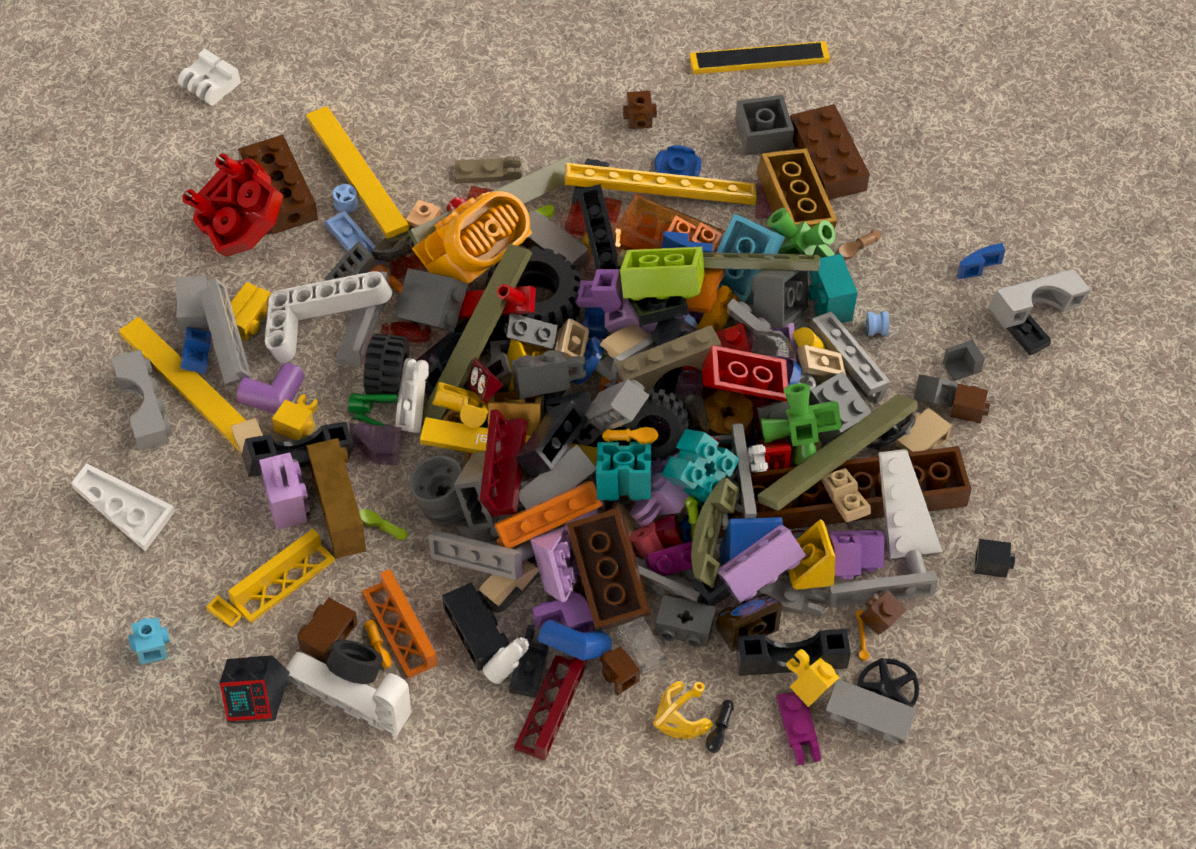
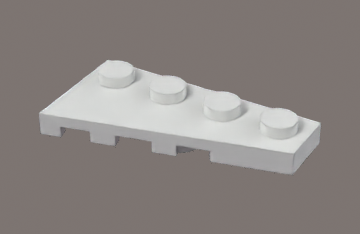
(126, 506)
(905, 509)

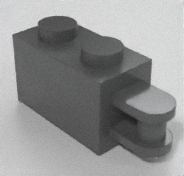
(545, 373)

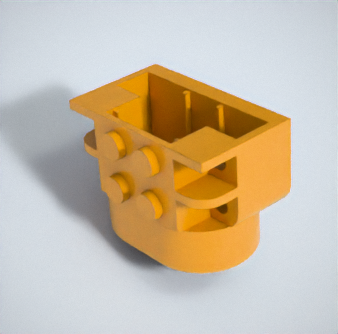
(474, 236)

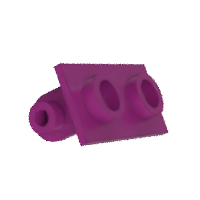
(670, 559)

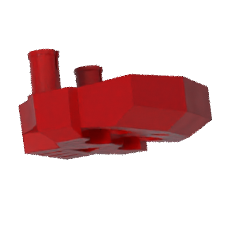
(235, 205)

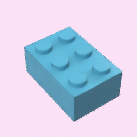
(746, 237)

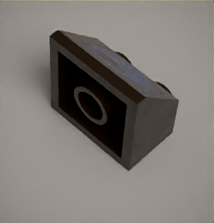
(751, 617)

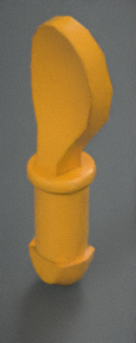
(642, 435)
(376, 642)

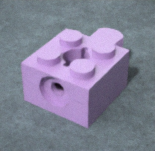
(285, 490)
(665, 496)

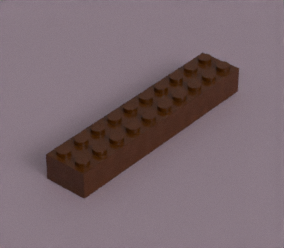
(938, 472)

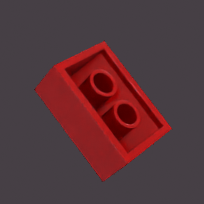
(745, 373)

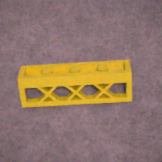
(274, 570)

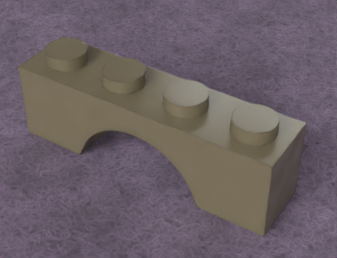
(655, 362)

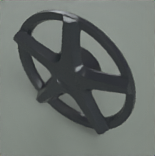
(896, 431)
(889, 686)

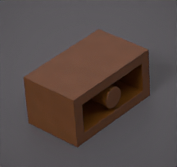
(329, 624)

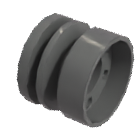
(435, 491)

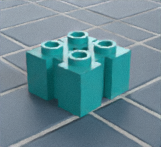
(699, 464)
(623, 471)

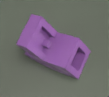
(603, 291)
(573, 613)

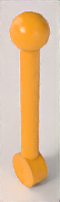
(863, 654)

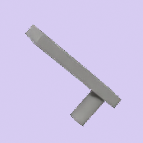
(479, 555)
(915, 584)

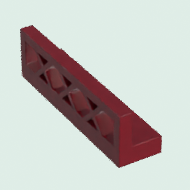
(501, 470)
(549, 730)

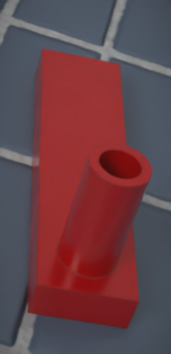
(519, 300)

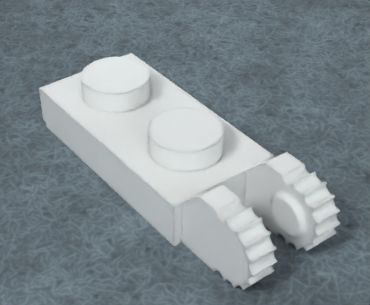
(411, 395)
(756, 458)

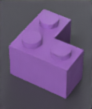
(857, 551)

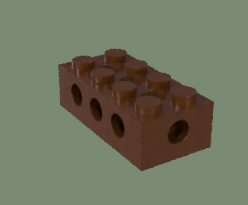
(297, 203)

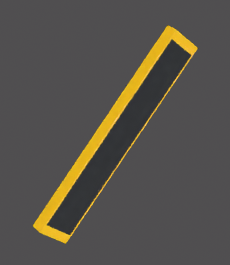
(759, 57)

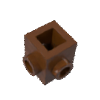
(642, 114)

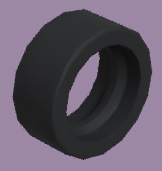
(354, 661)

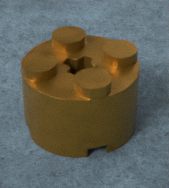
(727, 409)

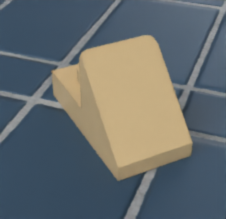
(820, 363)

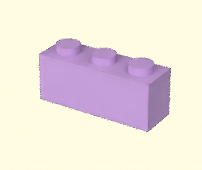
(761, 563)

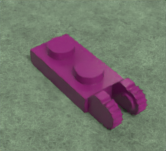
(798, 726)

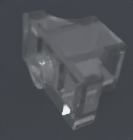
(642, 646)

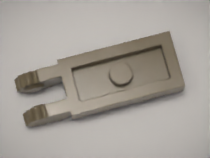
(488, 170)

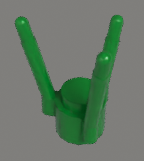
(362, 404)

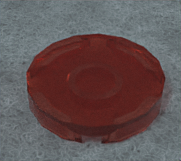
(409, 330)

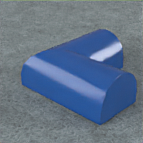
(572, 642)

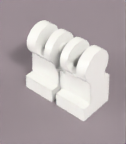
(209, 77)

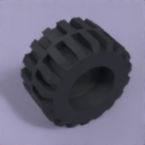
(384, 364)
(672, 412)

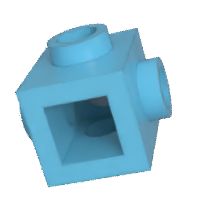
(149, 640)

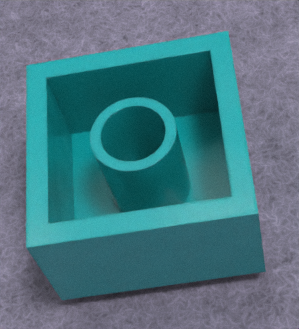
(833, 289)

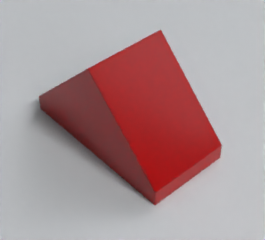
(777, 454)

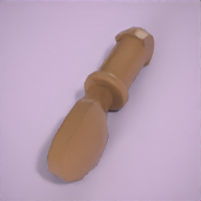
(849, 249)

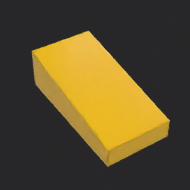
(224, 611)

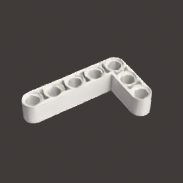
(315, 300)
(383, 708)

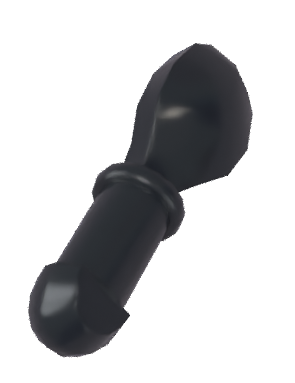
(716, 737)

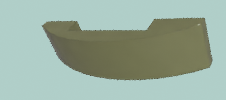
(706, 532)

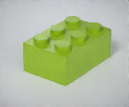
(662, 273)

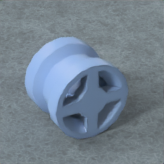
(343, 193)
(877, 323)

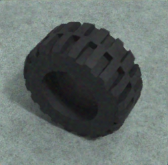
(555, 274)

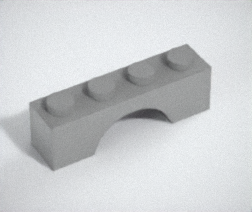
(1061, 290)
(147, 423)

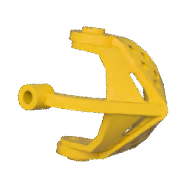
(668, 713)

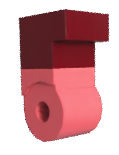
(657, 536)

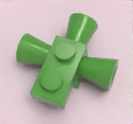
(801, 238)
(802, 422)

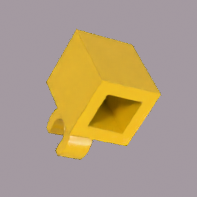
(295, 419)
(812, 679)

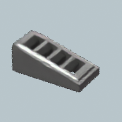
(349, 259)

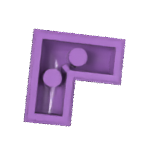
(271, 396)

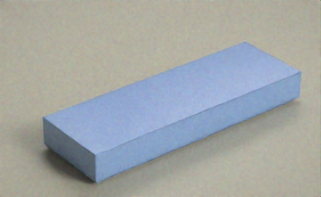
(348, 233)

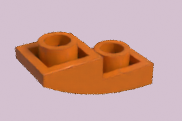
(701, 233)
(708, 294)

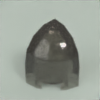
(771, 345)

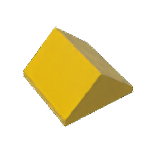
(818, 565)

